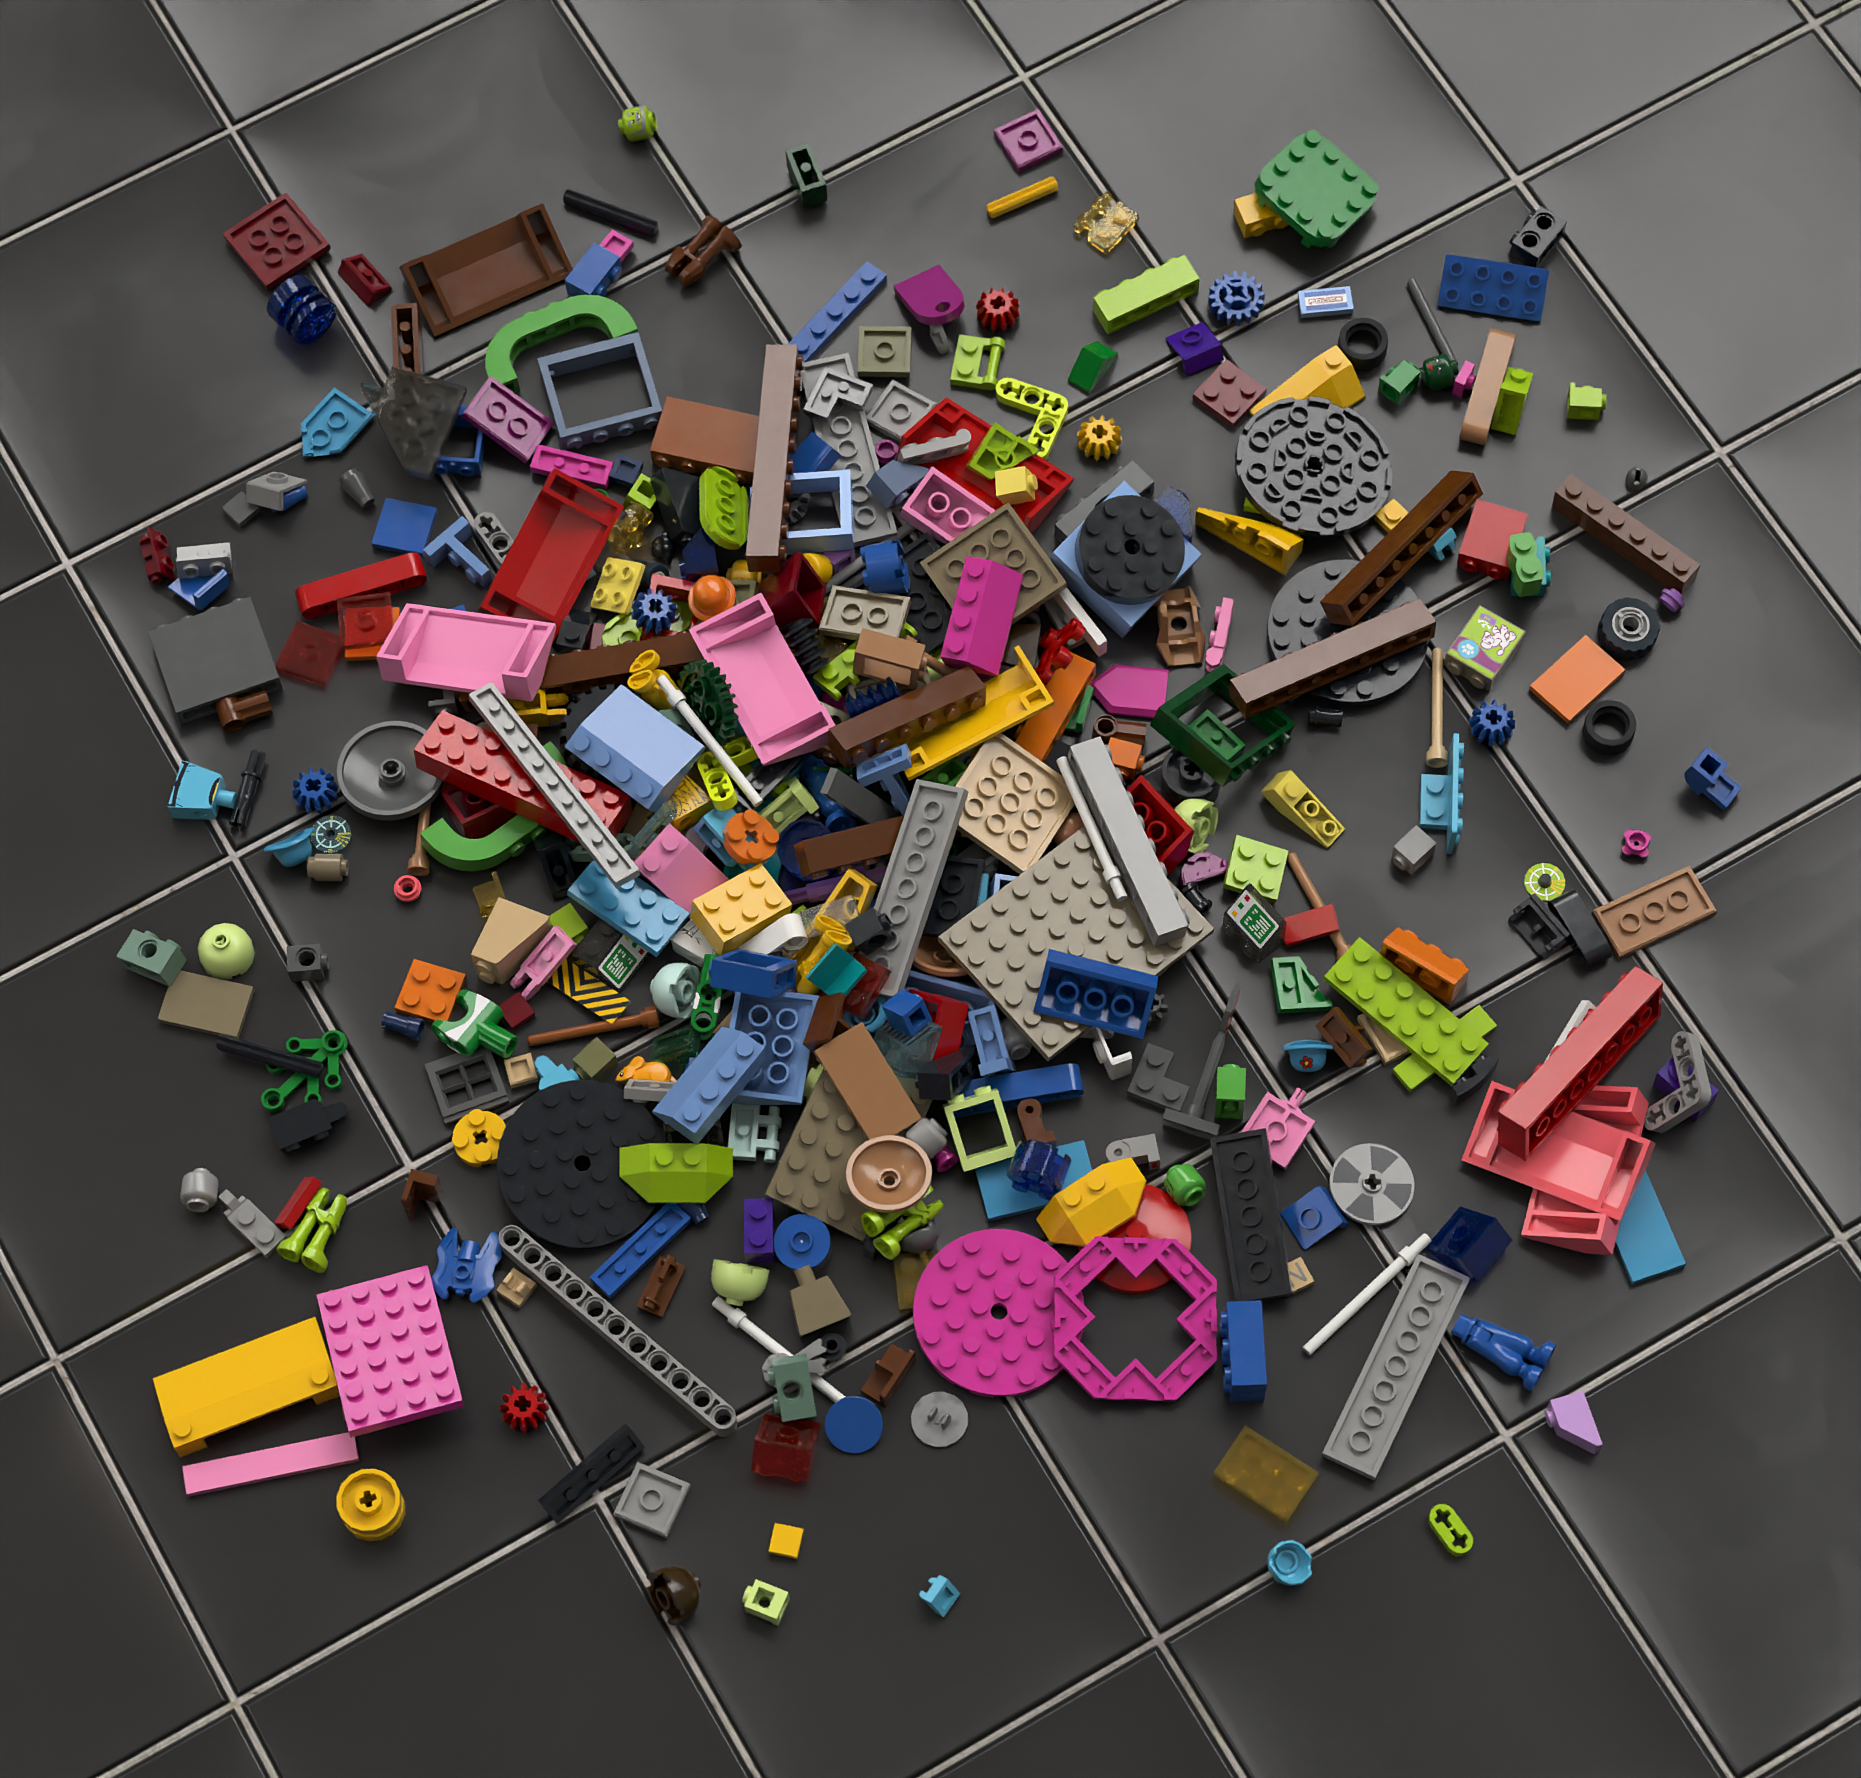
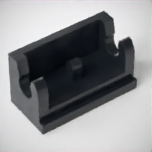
(1539, 927)

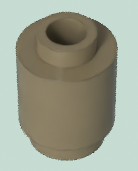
(327, 867)

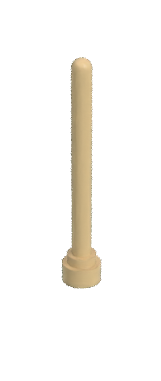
(1437, 755)

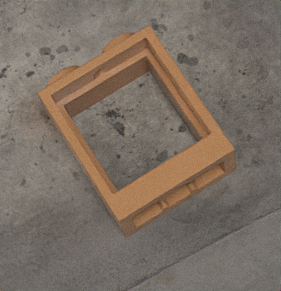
(889, 656)

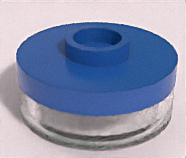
(802, 1242)

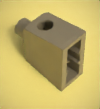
(815, 1302)

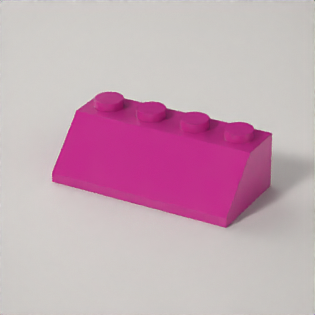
(981, 616)

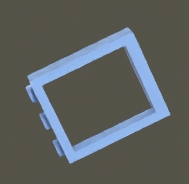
(824, 539)

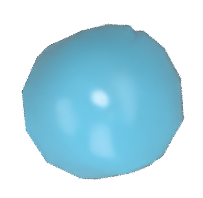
(1289, 1563)

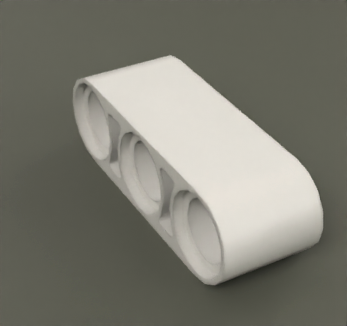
(780, 938)

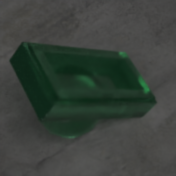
(676, 1046)

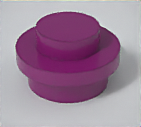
(886, 451)

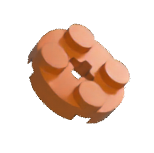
(756, 826)

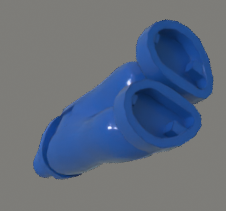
(837, 817)
(1505, 1348)

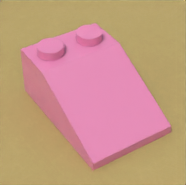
(943, 508)
(678, 868)

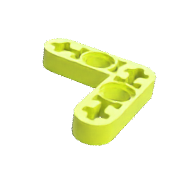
(1045, 415)
(725, 785)

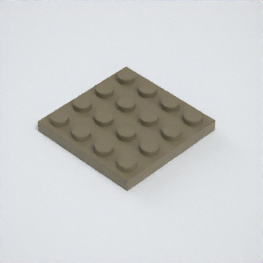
(1003, 540)

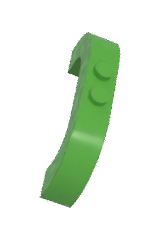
(551, 322)
(489, 851)

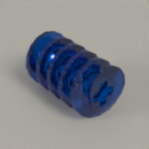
(872, 698)

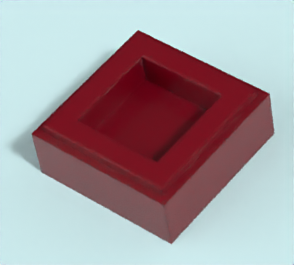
(516, 1011)

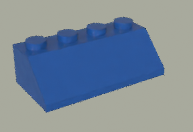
(1096, 993)

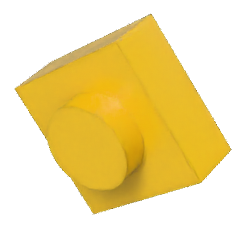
(1390, 515)

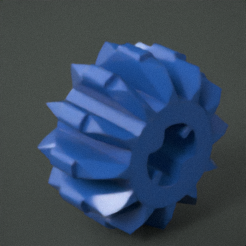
(653, 620)
(1482, 725)
(306, 789)

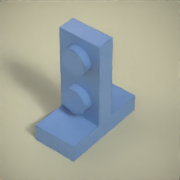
(450, 545)
(886, 770)
(990, 1042)

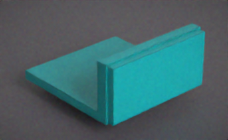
(836, 972)

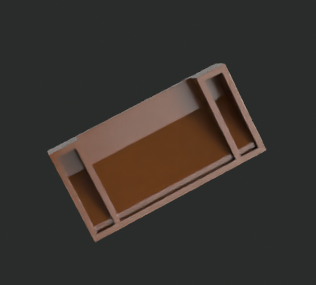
(487, 270)

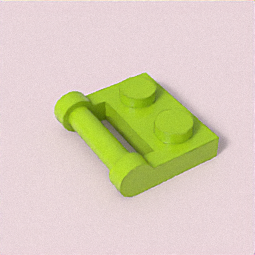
(969, 358)

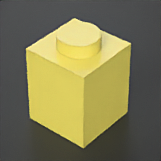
(1015, 485)

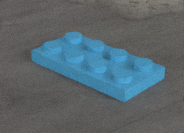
(631, 909)

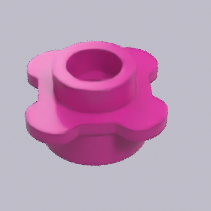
(1636, 836)

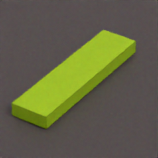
(1414, 1072)

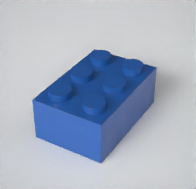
(1243, 1351)

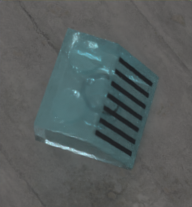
(907, 1053)

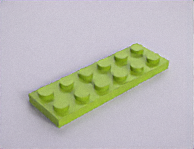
(1405, 1011)

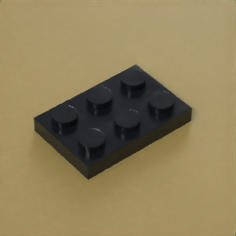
(955, 895)

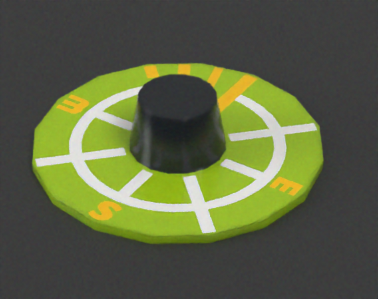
(1544, 881)

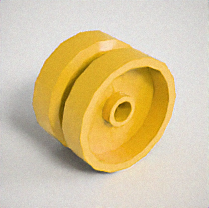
(387, 1506)

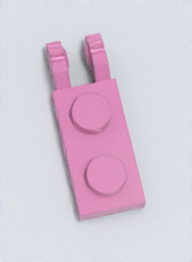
(1218, 638)
(543, 961)

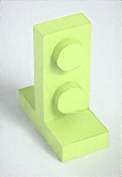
(789, 806)

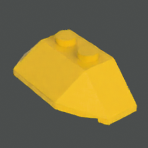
(1094, 1204)

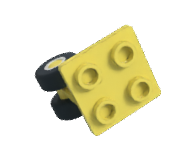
(620, 583)

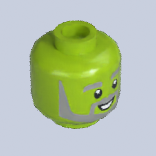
(638, 123)

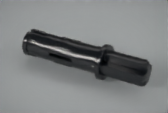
(248, 787)

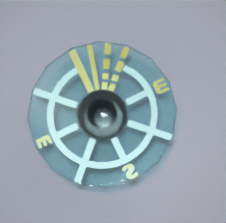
(331, 834)

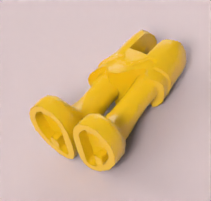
(831, 933)

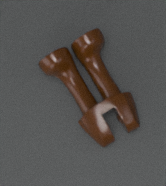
(689, 266)

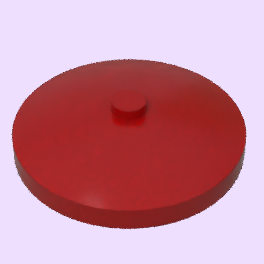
(1155, 1219)

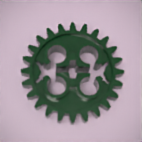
(710, 702)

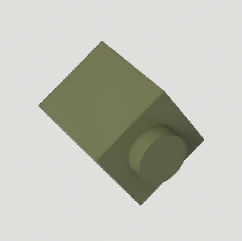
(595, 1061)

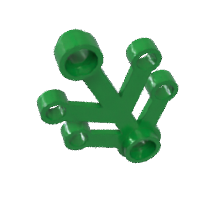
(296, 1079)

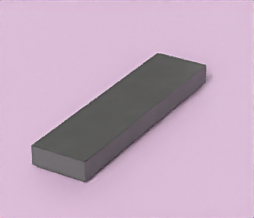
(856, 798)

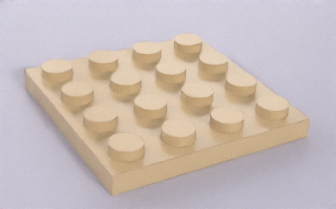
(1012, 802)

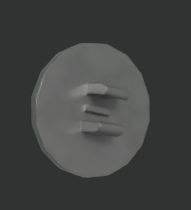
(939, 1419)

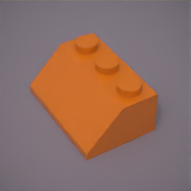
(1425, 964)

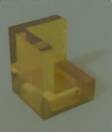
(488, 894)

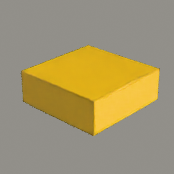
(786, 1541)

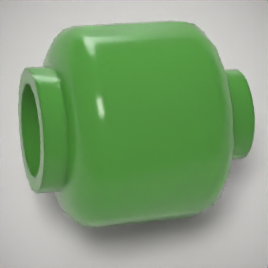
(1184, 1185)

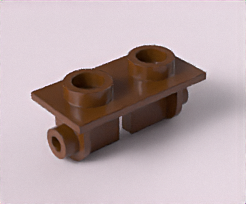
(661, 1285)

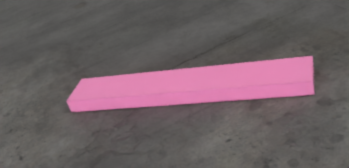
(270, 1464)

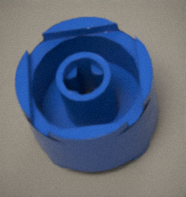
(885, 568)

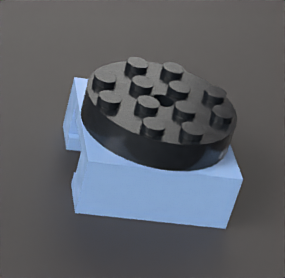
(1107, 577)

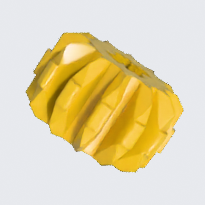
(1099, 437)

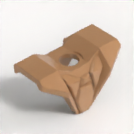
(1182, 646)

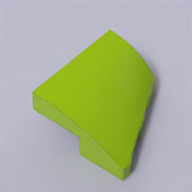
(999, 452)

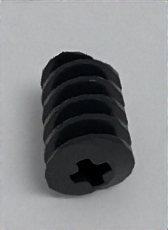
(806, 645)

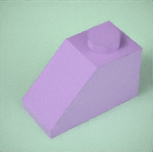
(1574, 1421)

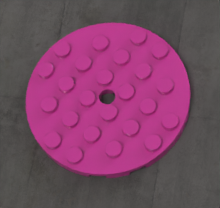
(956, 1319)

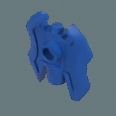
(466, 1269)

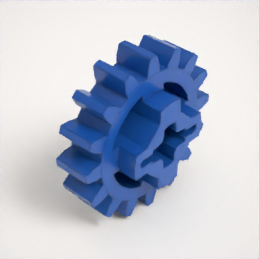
(1236, 298)

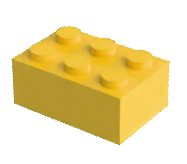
(739, 909)

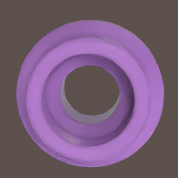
(1671, 599)

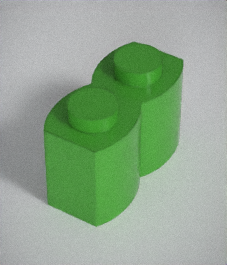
(1524, 564)

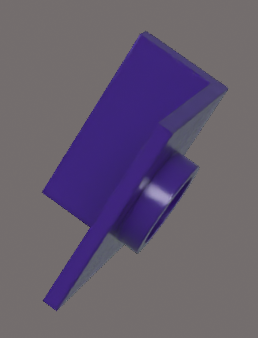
(1196, 347)

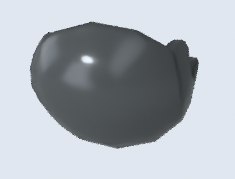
(921, 1238)

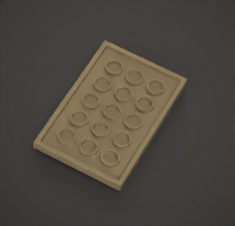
(817, 1155)

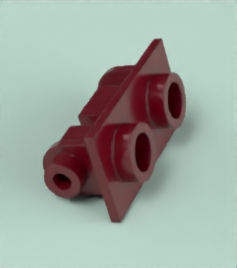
(154, 546)

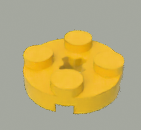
(464, 1137)

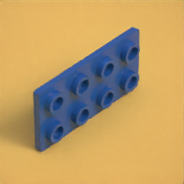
(1493, 287)

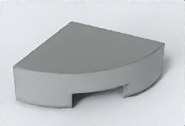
(939, 338)

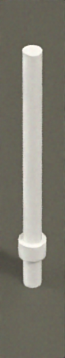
(678, 700)
(1111, 873)
(1405, 1258)
(738, 1319)

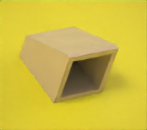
(508, 940)

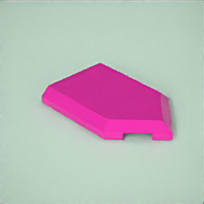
(1131, 690)

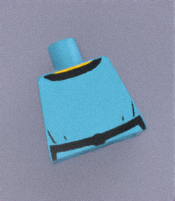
(199, 793)

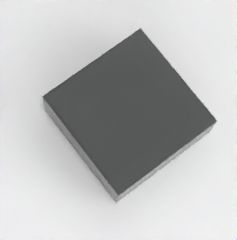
(239, 510)

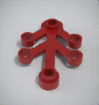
(1054, 651)

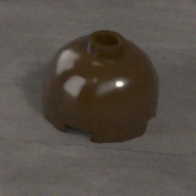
(674, 1592)

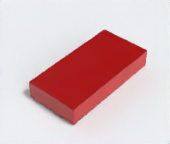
(1311, 925)
(298, 1203)

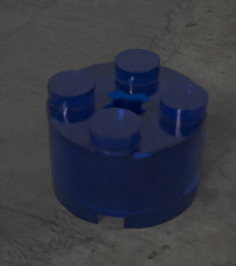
(1038, 1169)

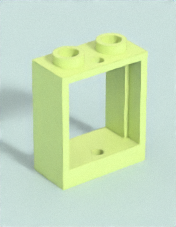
(987, 1156)

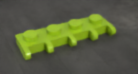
(839, 671)

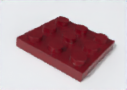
(276, 241)

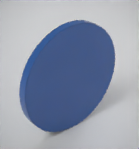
(853, 1424)

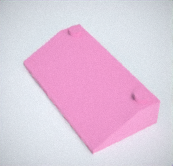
(466, 651)
(769, 686)

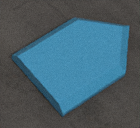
(333, 425)

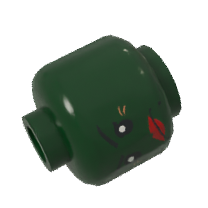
(1439, 372)

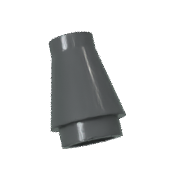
(356, 486)

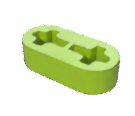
(1456, 1526)

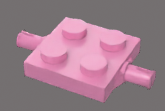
(1284, 1124)

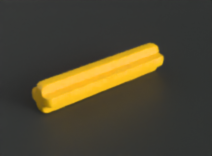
(1022, 197)

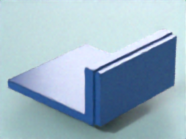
(814, 455)
(200, 590)
(1314, 1217)

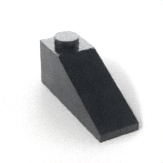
(948, 1074)

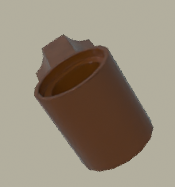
(236, 712)
(1122, 730)

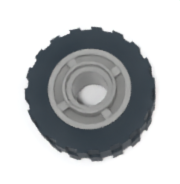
(1633, 614)

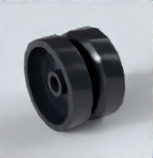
(1185, 780)

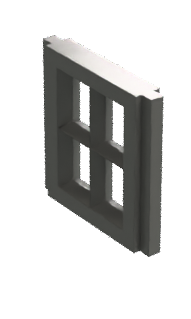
(458, 1061)

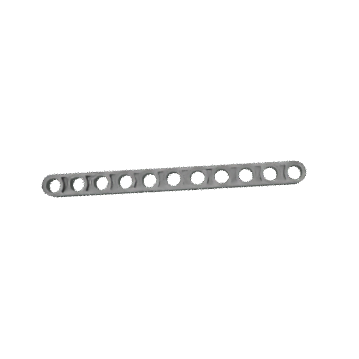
(627, 1339)

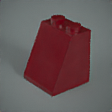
(794, 592)

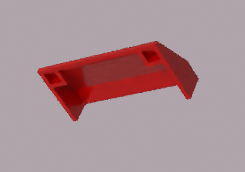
(950, 417)

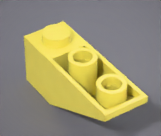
(1302, 807)

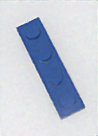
(640, 1249)

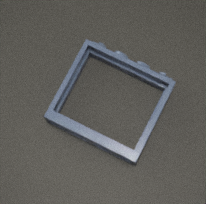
(588, 357)

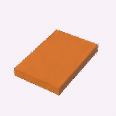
(1577, 679)

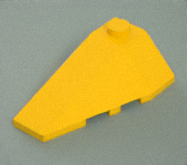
(1325, 377)
(1259, 539)

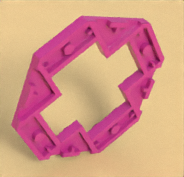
(1135, 1380)

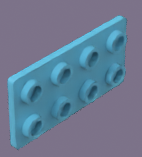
(1442, 797)

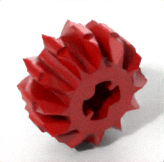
(997, 309)
(524, 1396)

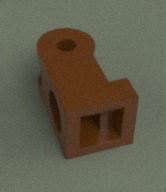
(1031, 1123)

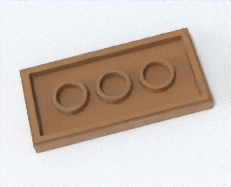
(1654, 912)
(867, 1083)

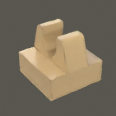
(516, 1288)

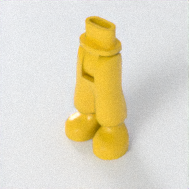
(644, 680)

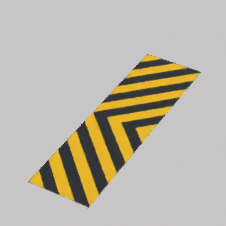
(588, 991)

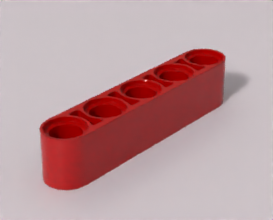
(385, 576)

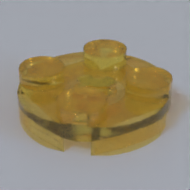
(630, 530)

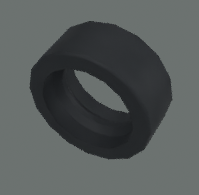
(1365, 326)
(1615, 709)

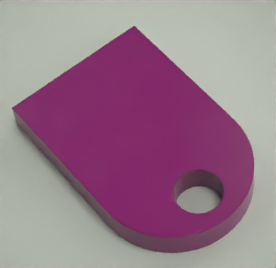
(929, 295)

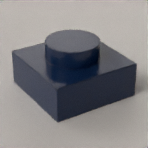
(625, 471)

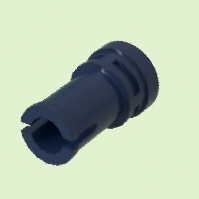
(410, 1027)

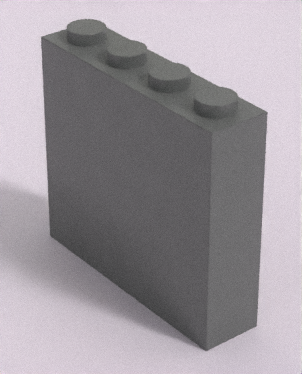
(214, 658)

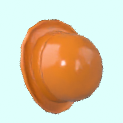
(711, 597)

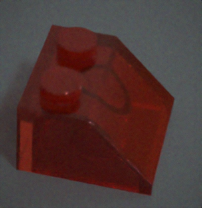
(785, 1447)

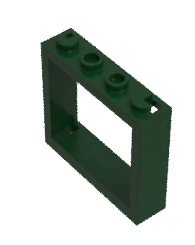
(1199, 751)

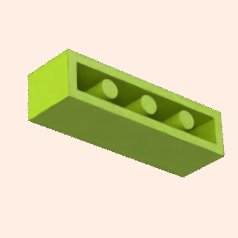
(1145, 294)

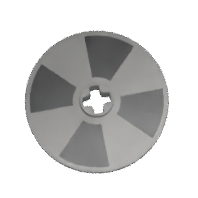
(1353, 1194)

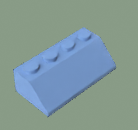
(711, 1083)

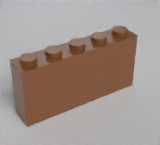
(705, 436)

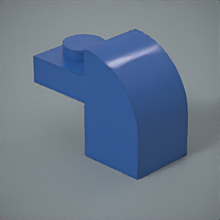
(1707, 777)

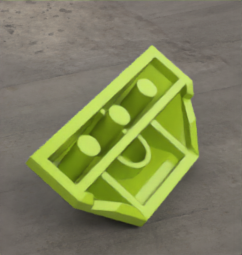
(676, 1171)

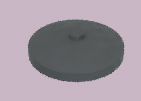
(381, 773)

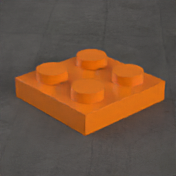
(430, 992)

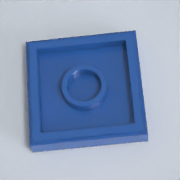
(404, 527)

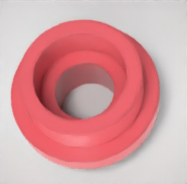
(407, 881)

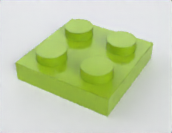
(1255, 864)

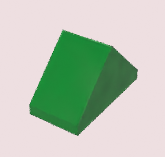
(1091, 365)

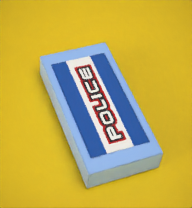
(1325, 302)

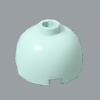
(675, 989)

